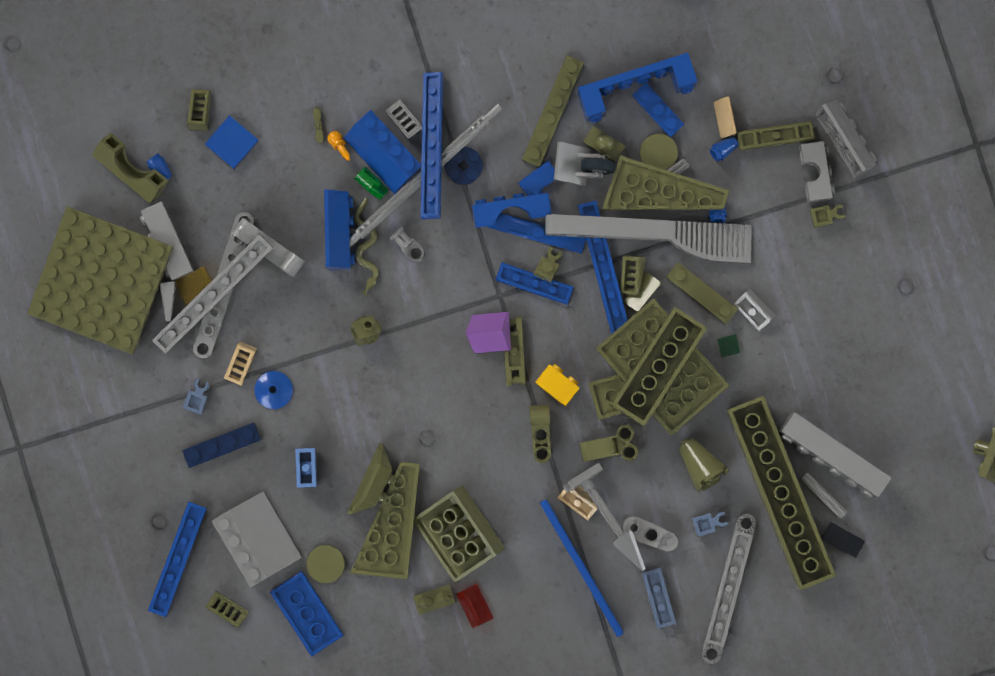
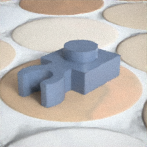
(196, 400)
(706, 524)

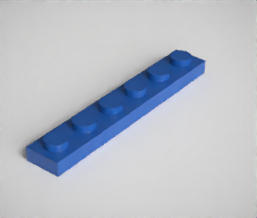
(177, 559)

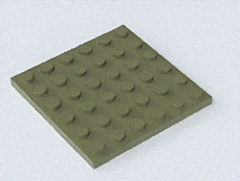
(100, 280)

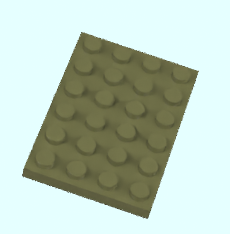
(694, 385)

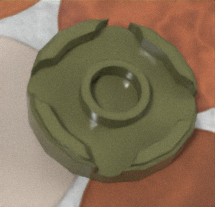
(659, 151)
(325, 564)

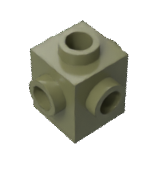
(365, 330)

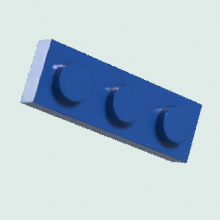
(658, 110)

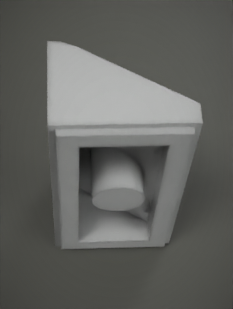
(754, 309)

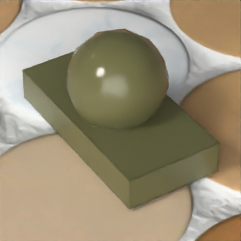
(604, 144)

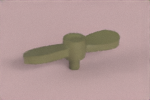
(318, 125)

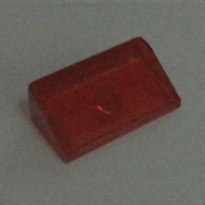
(474, 606)

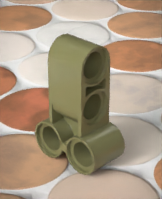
(540, 421)
(608, 446)

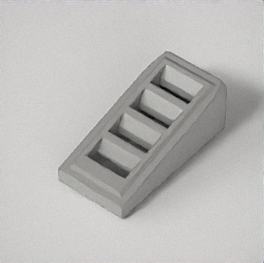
(412, 133)
(168, 298)

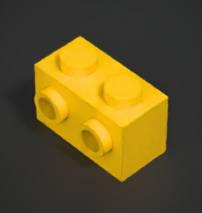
(557, 384)

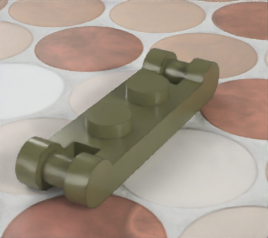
(515, 357)

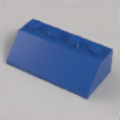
(382, 152)
(337, 230)

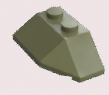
(374, 482)

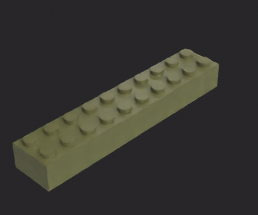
(780, 493)

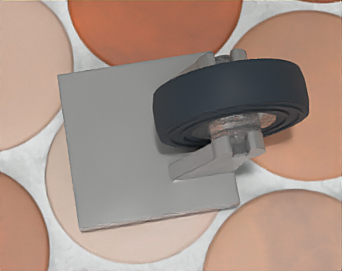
(575, 162)

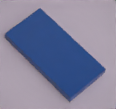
(306, 613)

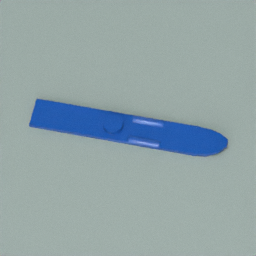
(536, 232)

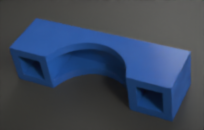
(486, 212)

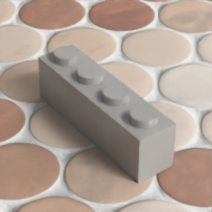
(163, 230)

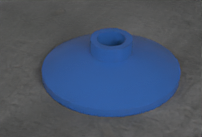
(280, 397)

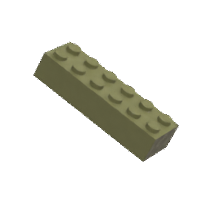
(659, 366)

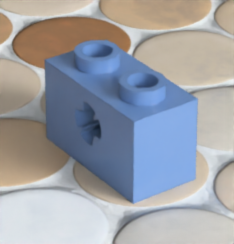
(306, 467)

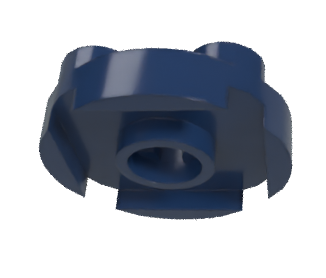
(471, 173)

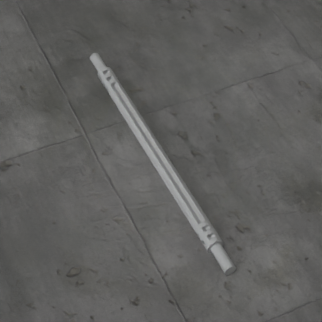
(407, 190)

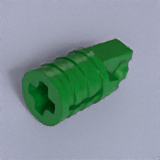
(371, 183)

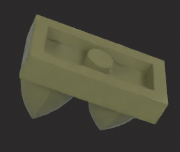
(434, 599)

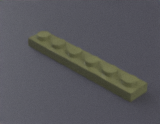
(552, 111)

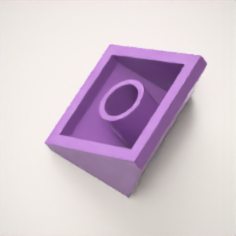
(489, 332)

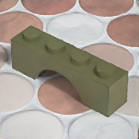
(112, 155)

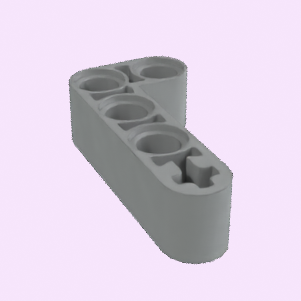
(278, 255)

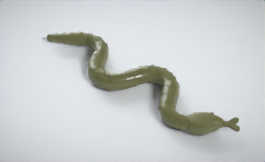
(362, 247)

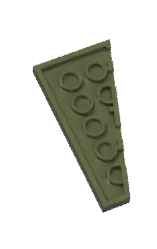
(390, 536)

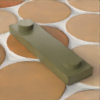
(775, 135)
(701, 293)

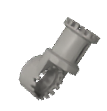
(408, 245)

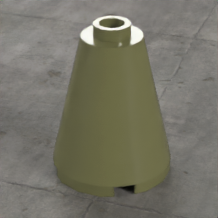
(701, 464)

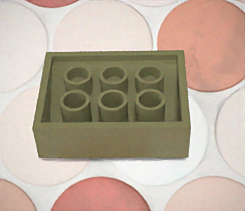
(458, 534)

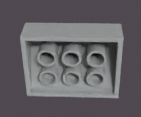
(845, 138)
(256, 539)

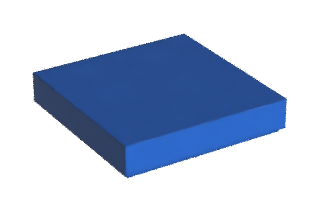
(231, 142)

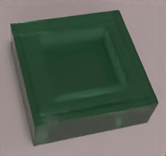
(728, 345)

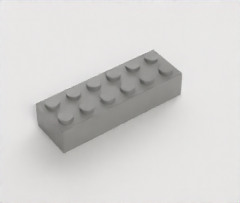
(834, 455)

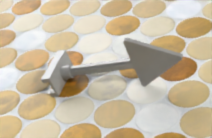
(626, 542)

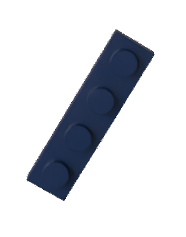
(221, 445)

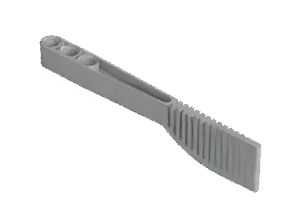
(702, 240)

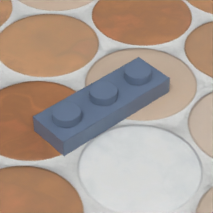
(658, 598)

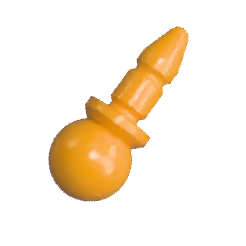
(336, 140)

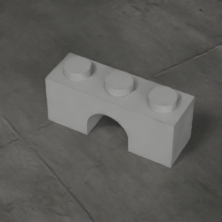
(815, 155)

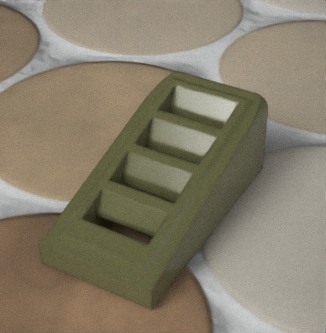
(201, 121)
(626, 266)
(212, 601)

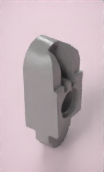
(664, 540)

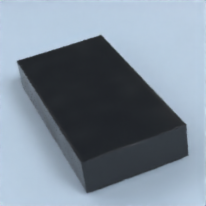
(843, 539)

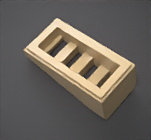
(245, 347)

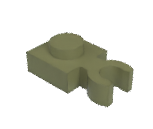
(823, 215)
(547, 267)

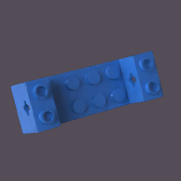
(678, 66)

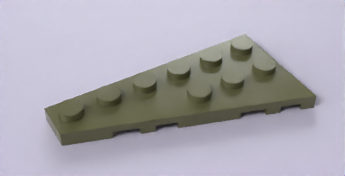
(652, 188)

